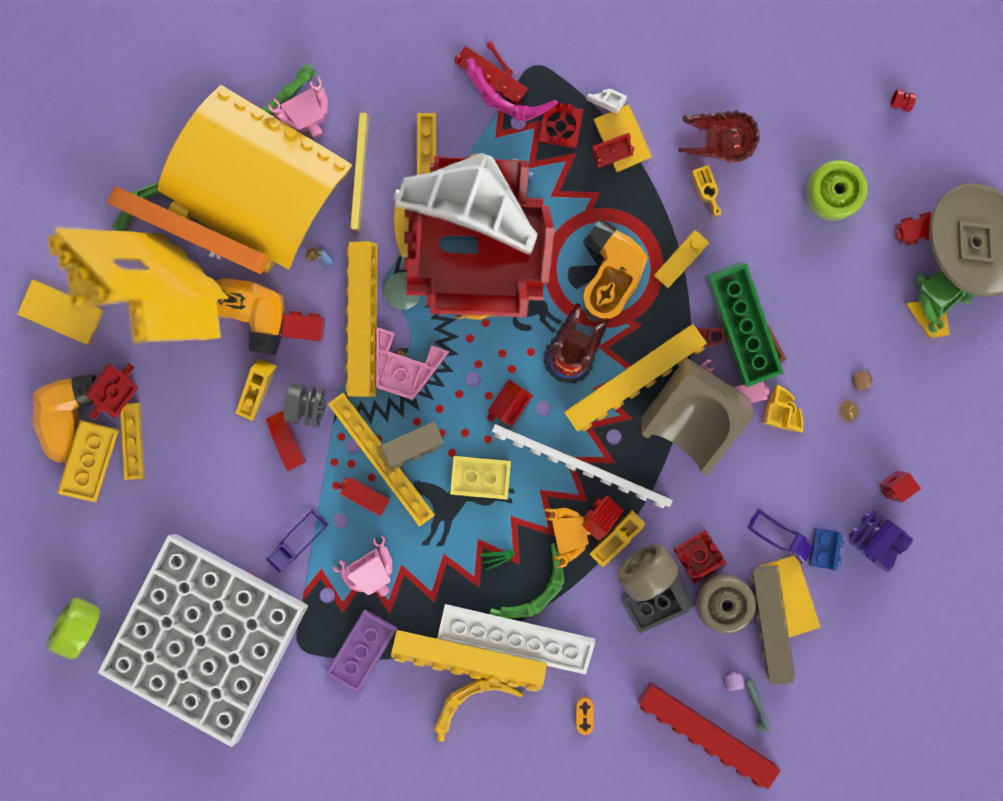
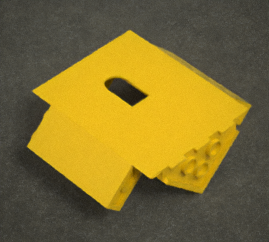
(164, 302)

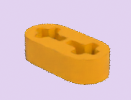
(589, 715)

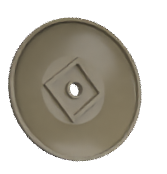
(964, 215)

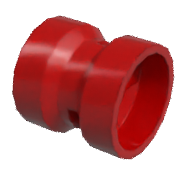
(903, 100)

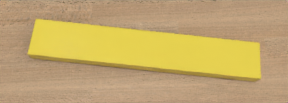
(359, 172)

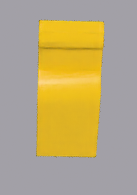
(703, 179)

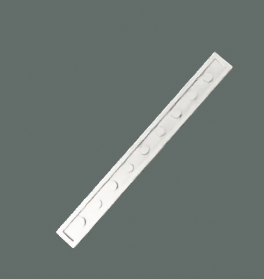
(588, 469)

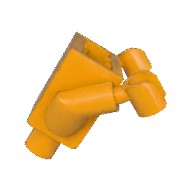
(569, 534)

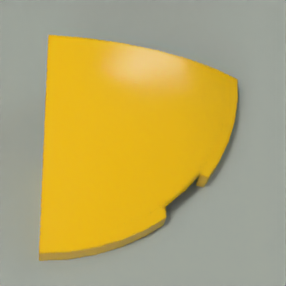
(782, 411)

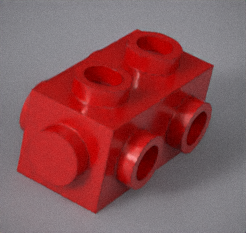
(912, 230)

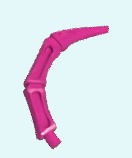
(494, 99)

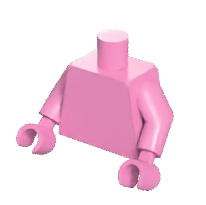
(304, 110)
(369, 572)

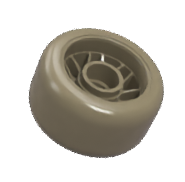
(648, 572)
(711, 597)

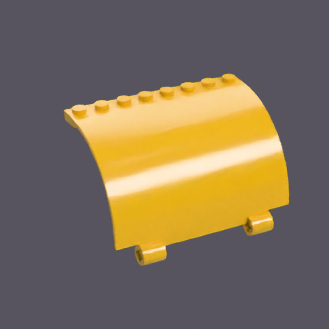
(249, 176)

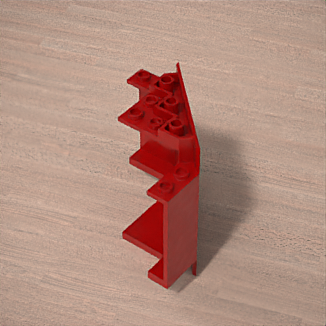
(485, 283)

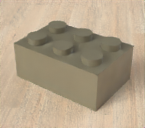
(410, 446)

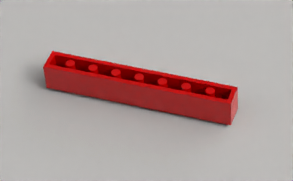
(709, 735)

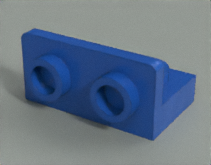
(826, 549)

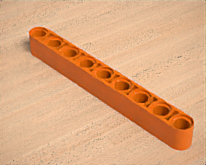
(188, 230)

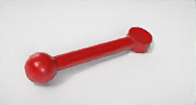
(490, 45)

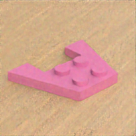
(402, 374)

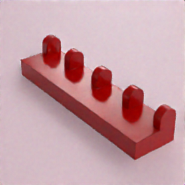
(496, 78)

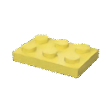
(480, 477)

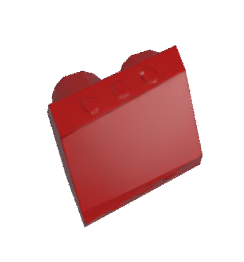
(700, 557)

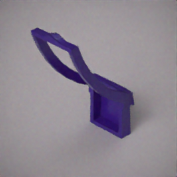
(799, 548)
(283, 555)

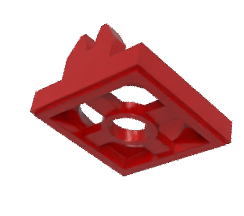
(558, 140)

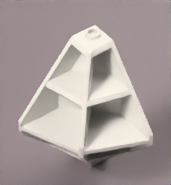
(471, 196)

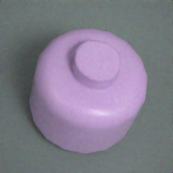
(734, 681)

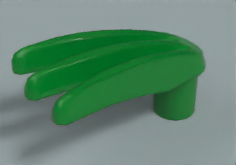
(502, 557)

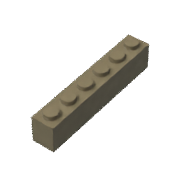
(773, 624)

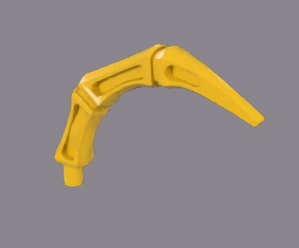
(457, 697)

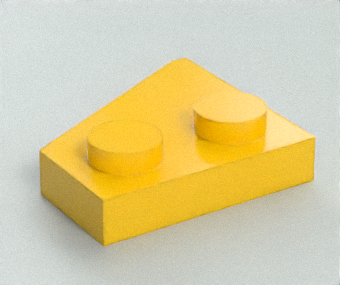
(921, 319)

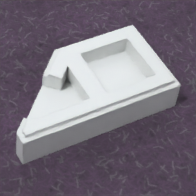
(608, 100)

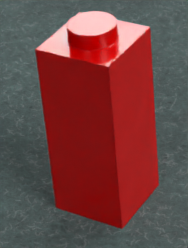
(364, 495)

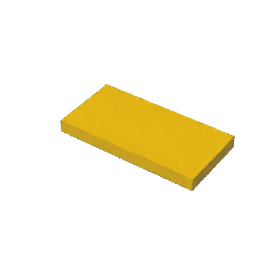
(54, 311)
(87, 461)
(797, 600)

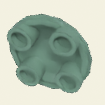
(396, 292)

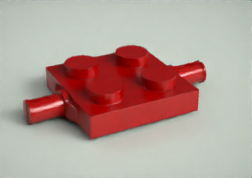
(111, 391)

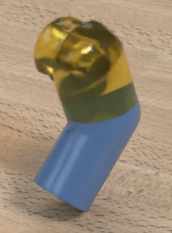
(321, 254)

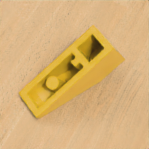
(681, 258)
(255, 388)

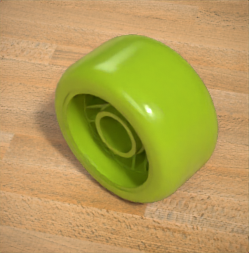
(822, 196)
(73, 628)

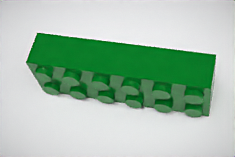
(744, 324)

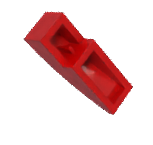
(285, 441)

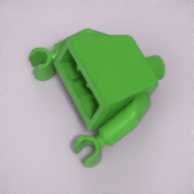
(939, 296)

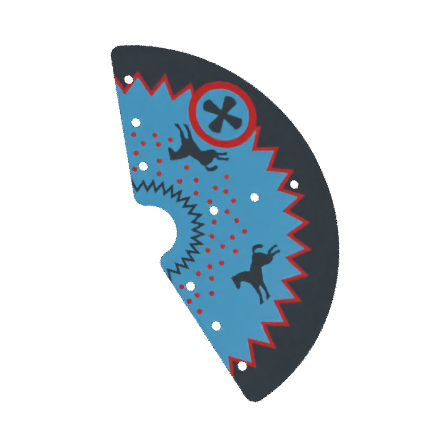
(442, 556)

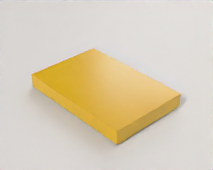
(614, 125)

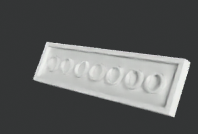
(516, 638)

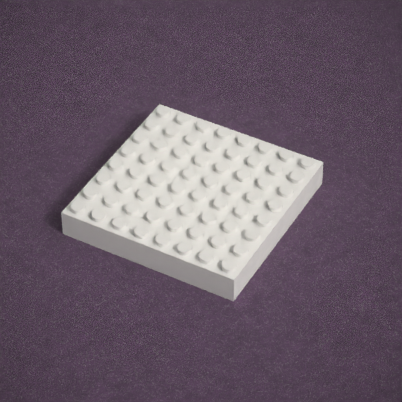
(203, 639)

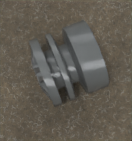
(301, 404)

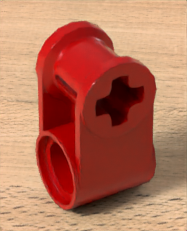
(706, 334)

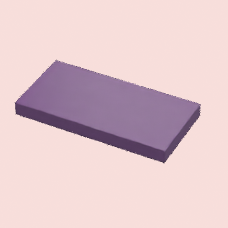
(361, 651)

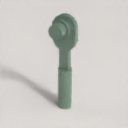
(764, 724)

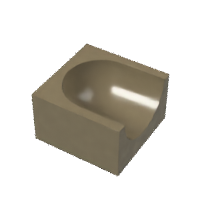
(698, 414)

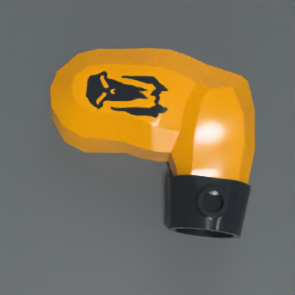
(257, 306)

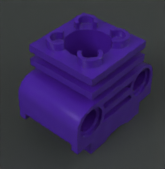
(880, 541)

